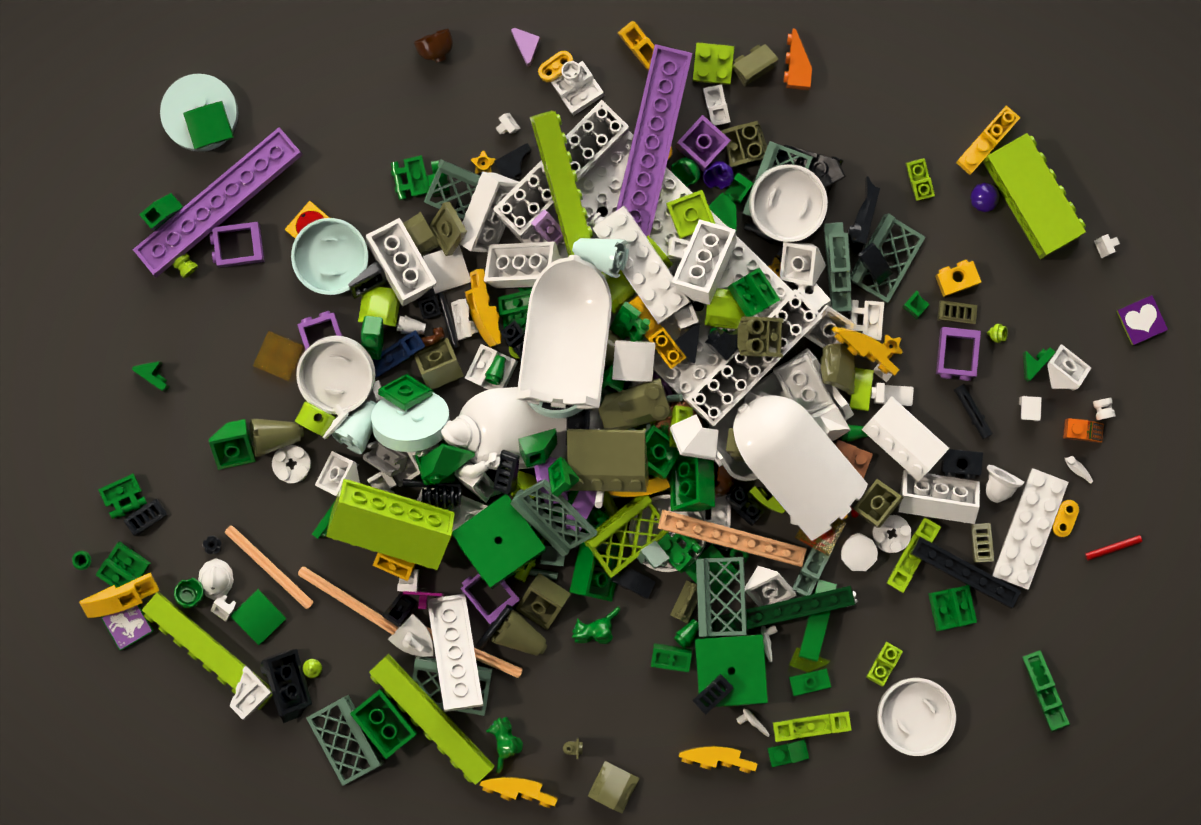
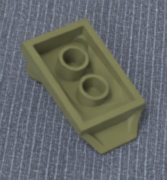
(635, 406)

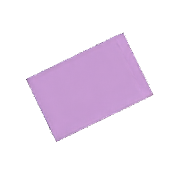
(527, 44)

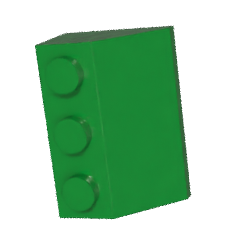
(692, 484)
(590, 577)
(383, 723)

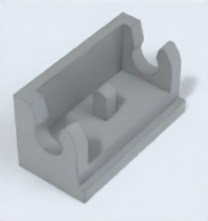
(386, 459)

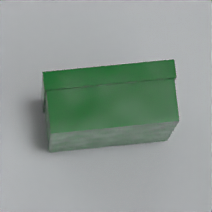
(498, 542)
(739, 662)

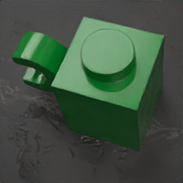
(443, 180)

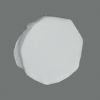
(859, 552)

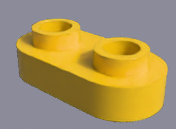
(554, 65)
(1065, 518)

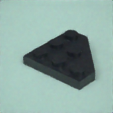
(825, 168)

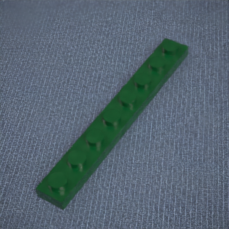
(789, 609)

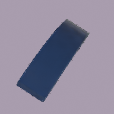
(398, 353)

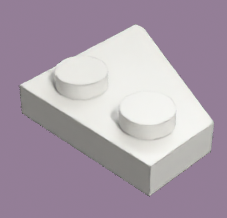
(249, 694)

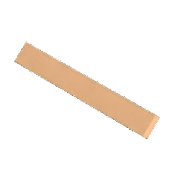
(732, 538)

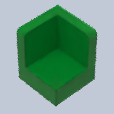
(739, 188)
(915, 305)
(607, 380)

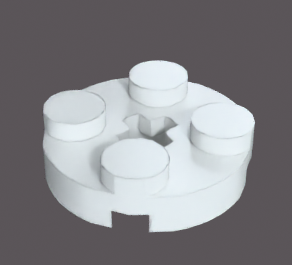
(284, 472)
(894, 544)

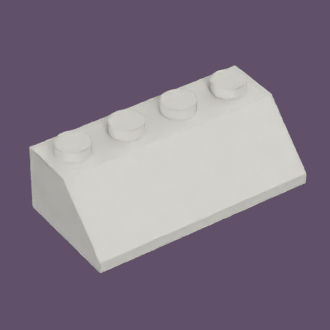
(480, 220)
(400, 261)
(705, 261)
(518, 263)
(905, 439)
(940, 497)

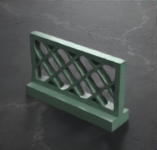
(768, 161)
(458, 173)
(878, 238)
(546, 523)
(704, 596)
(430, 665)
(366, 745)

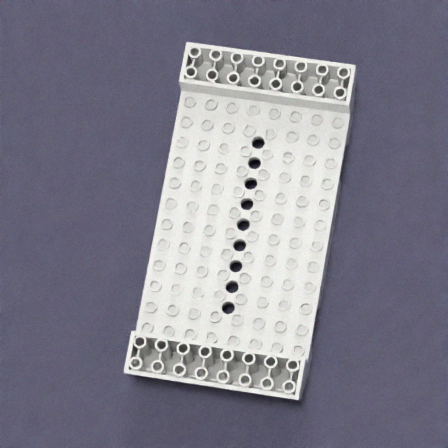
(600, 157)

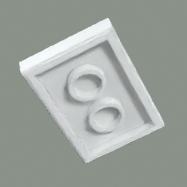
(803, 383)

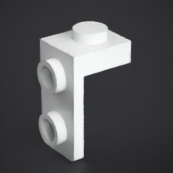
(882, 393)

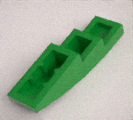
(815, 627)
(1045, 691)

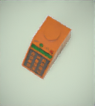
(1083, 430)

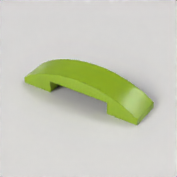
(907, 563)
(812, 726)

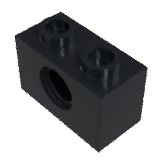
(972, 459)

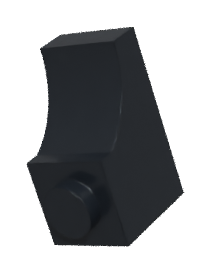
(510, 164)
(723, 343)

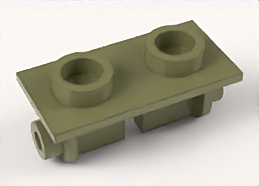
(686, 602)
(573, 748)

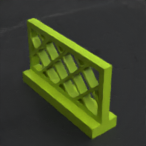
(615, 523)

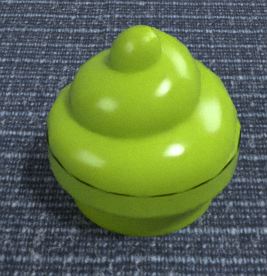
(998, 333)
(312, 668)

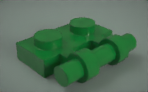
(416, 176)
(625, 321)
(120, 490)
(679, 556)

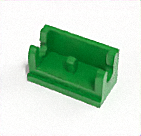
(671, 657)

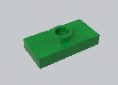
(810, 682)

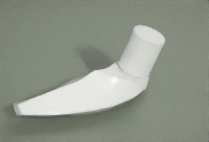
(342, 415)
(1078, 468)
(766, 640)
(748, 716)

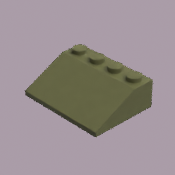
(608, 460)

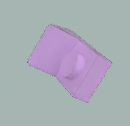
(547, 227)

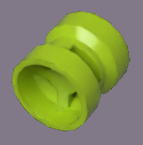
(185, 265)

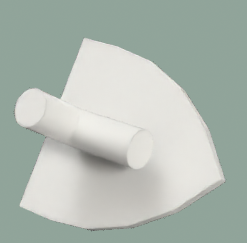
(413, 638)

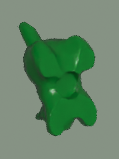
(598, 630)
(506, 743)

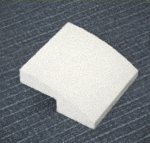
(579, 96)
(447, 270)
(633, 360)
(481, 363)

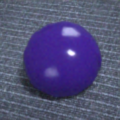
(718, 175)
(985, 197)

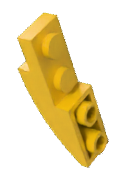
(988, 140)
(483, 315)
(665, 346)
(866, 346)
(119, 599)
(710, 755)
(511, 786)

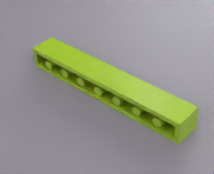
(561, 178)
(197, 641)
(431, 719)

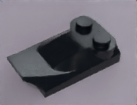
(859, 231)
(287, 684)

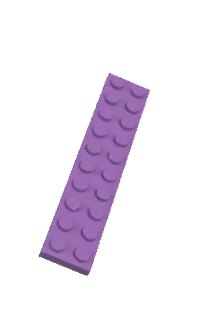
(654, 134)
(217, 202)

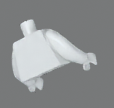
(476, 479)

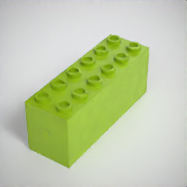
(1034, 195)
(390, 524)

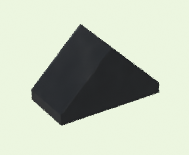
(688, 343)
(399, 609)

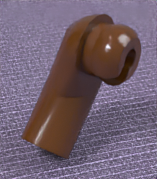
(431, 340)

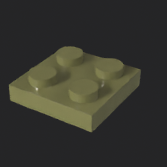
(447, 228)

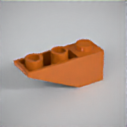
(799, 67)

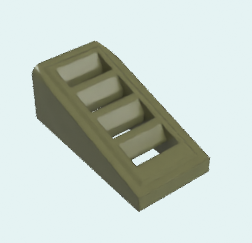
(941, 312)
(976, 558)

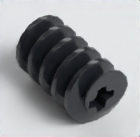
(442, 497)

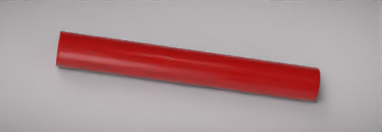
(1113, 547)

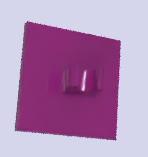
(423, 597)

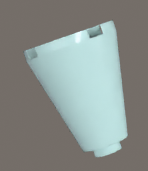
(605, 254)
(356, 428)

